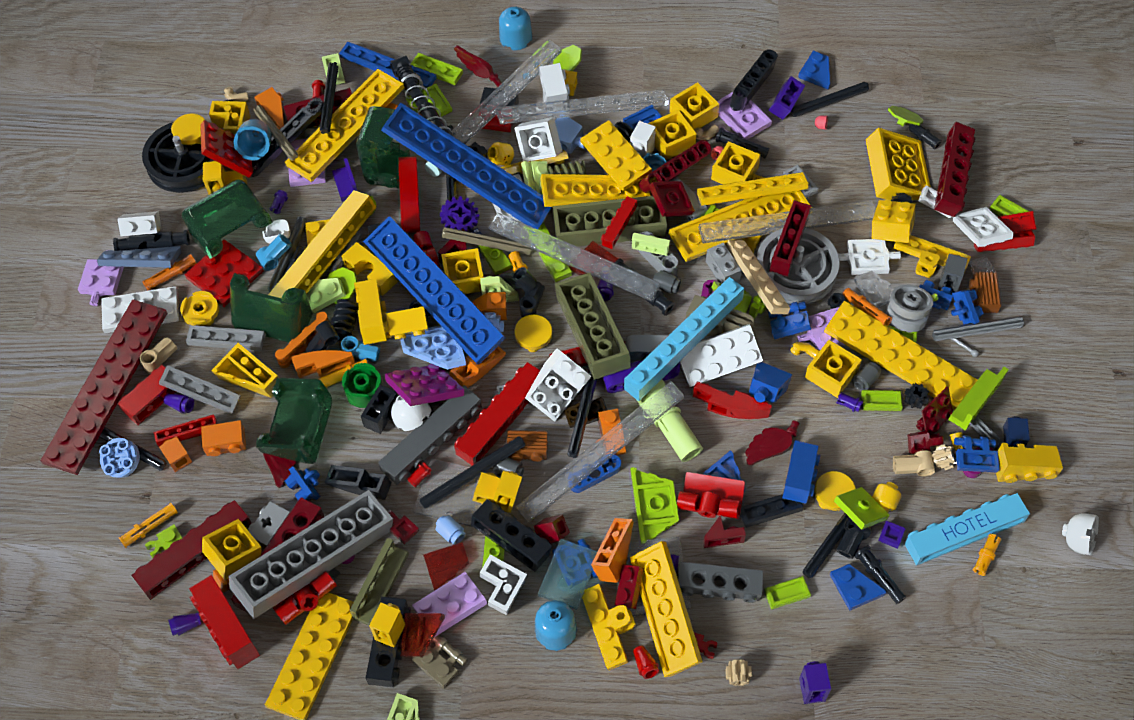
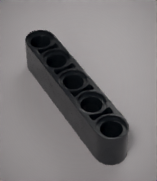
(753, 80)

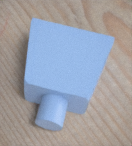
(569, 134)

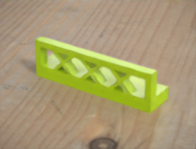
(977, 398)

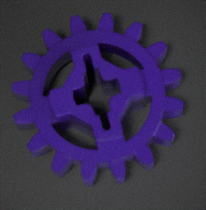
(463, 208)

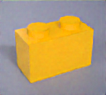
(407, 322)
(387, 624)

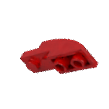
(738, 406)

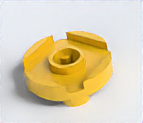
(201, 318)

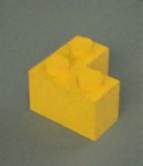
(229, 114)
(216, 177)
(498, 490)

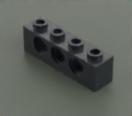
(533, 556)
(388, 674)

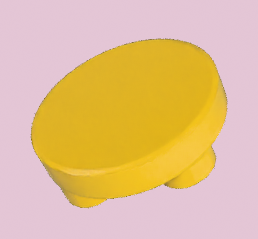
(188, 128)
(533, 332)
(831, 485)

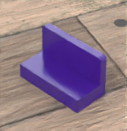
(344, 180)

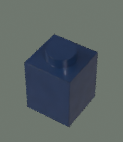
(1016, 431)

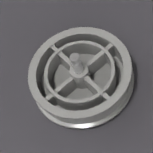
(811, 272)

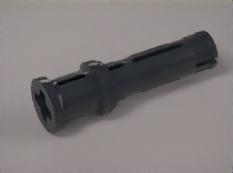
(725, 136)
(874, 567)

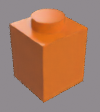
(175, 454)

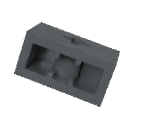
(952, 272)

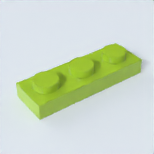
(443, 71)

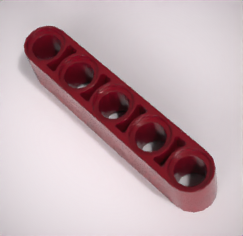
(681, 161)

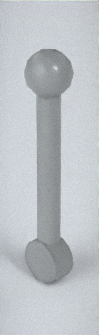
(974, 353)

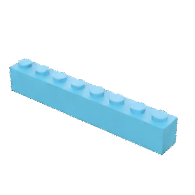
(683, 339)

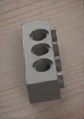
(729, 576)

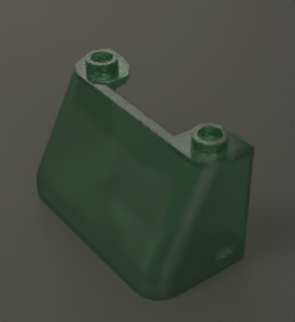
(222, 214)
(277, 317)
(298, 420)

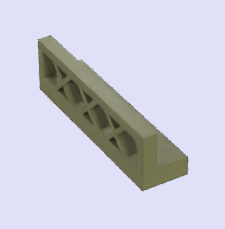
(378, 582)

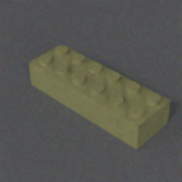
(588, 221)
(592, 326)

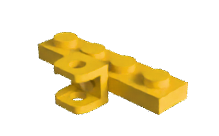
(928, 254)
(607, 625)

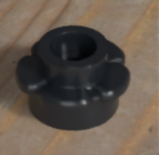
(835, 297)

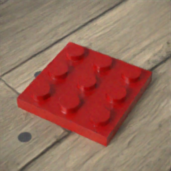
(219, 146)
(216, 273)

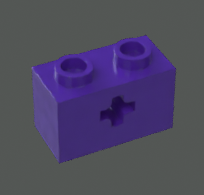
(786, 97)
(815, 682)

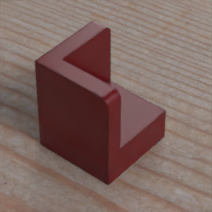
(552, 528)

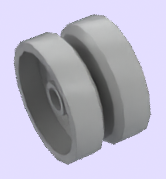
(909, 308)

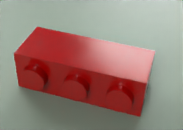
(145, 397)

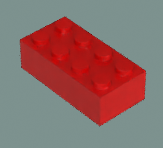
(223, 623)

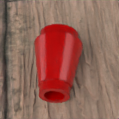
(645, 662)

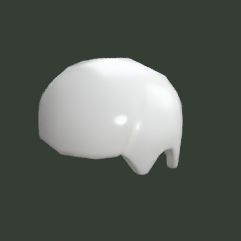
(274, 229)

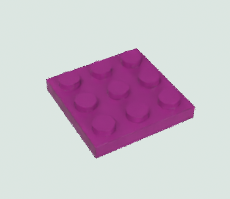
(424, 384)

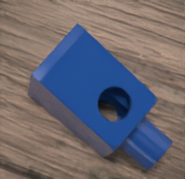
(769, 383)

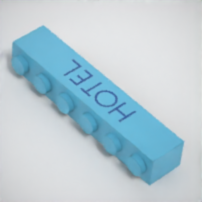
(966, 528)

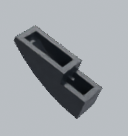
(358, 481)

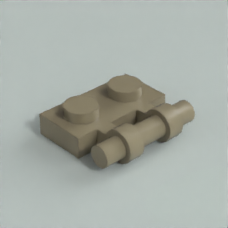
(436, 666)

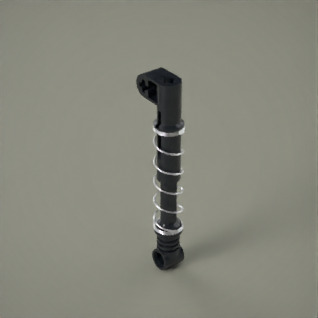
(402, 69)

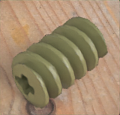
(577, 169)

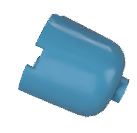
(515, 28)
(250, 144)
(553, 631)

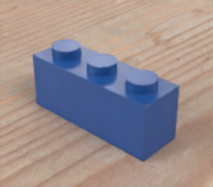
(801, 472)

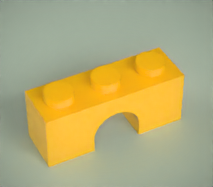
(360, 258)

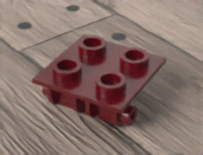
(936, 412)

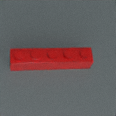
(619, 222)
(1020, 239)
(185, 430)

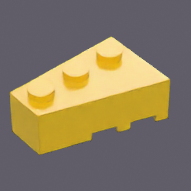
(246, 371)
(1028, 463)

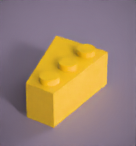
(371, 312)

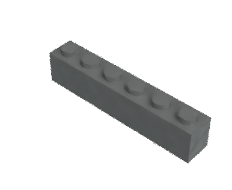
(430, 436)

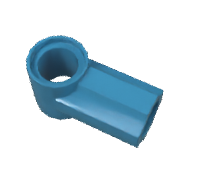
(269, 255)
(361, 351)

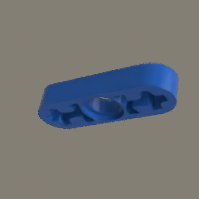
(610, 471)

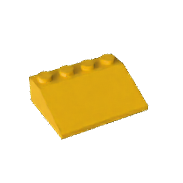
(896, 164)

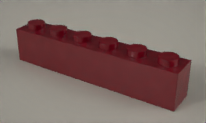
(184, 553)

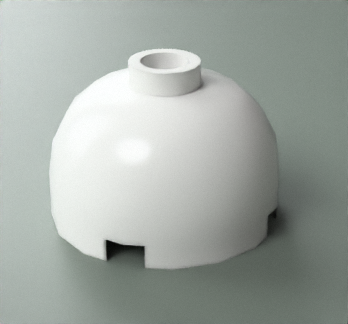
(408, 416)
(1081, 533)

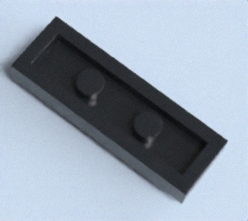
(768, 510)

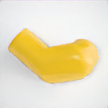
(805, 347)

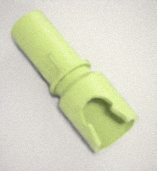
(676, 429)

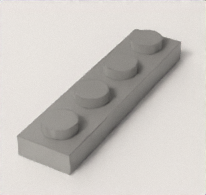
(225, 337)
(199, 389)

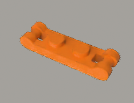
(299, 344)

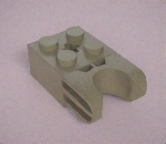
(732, 321)

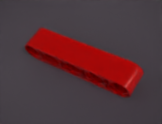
(409, 194)

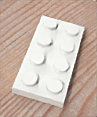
(115, 307)
(721, 355)

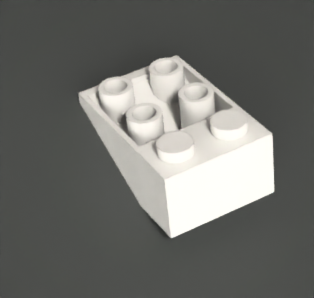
(557, 384)

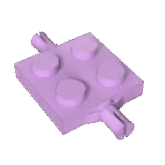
(99, 280)
(818, 324)

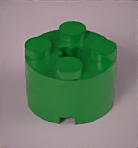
(361, 384)

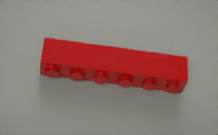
(497, 417)

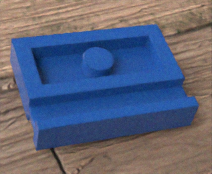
(645, 115)

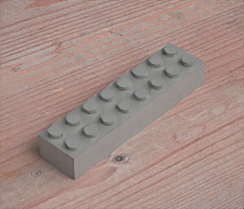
(310, 554)

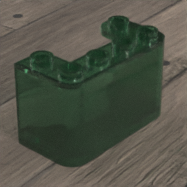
(377, 151)

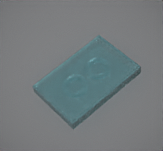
(568, 574)

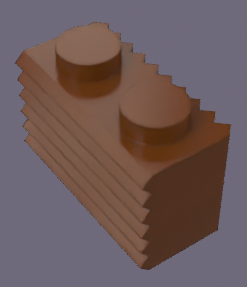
(987, 291)
(535, 445)

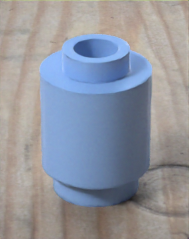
(450, 529)

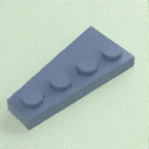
(149, 257)

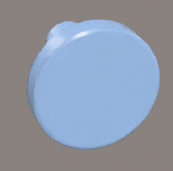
(119, 457)

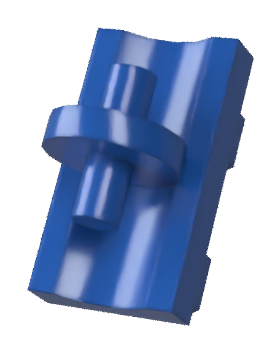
(944, 295)
(964, 306)
(298, 478)

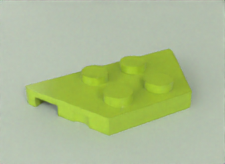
(653, 503)

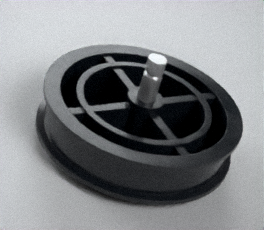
(173, 164)

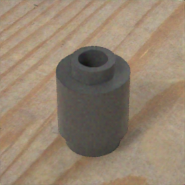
(668, 282)
(866, 376)
(509, 465)

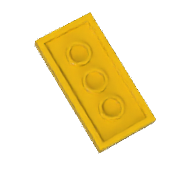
(616, 155)

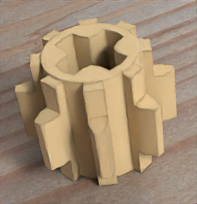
(944, 457)
(738, 672)

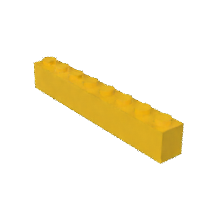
(326, 244)

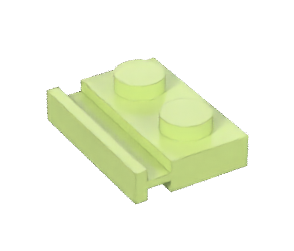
(532, 173)

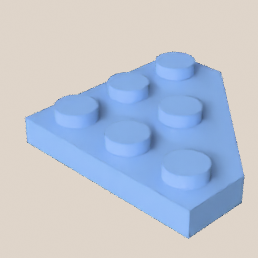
(435, 347)

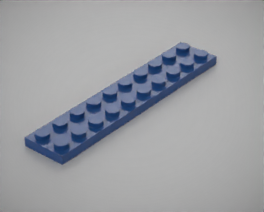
(466, 166)
(434, 290)

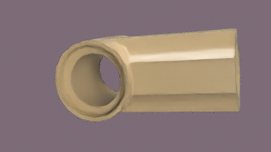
(154, 358)
(919, 463)

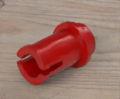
(318, 87)
(416, 478)

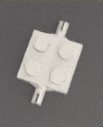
(868, 256)

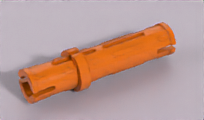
(168, 273)
(861, 303)

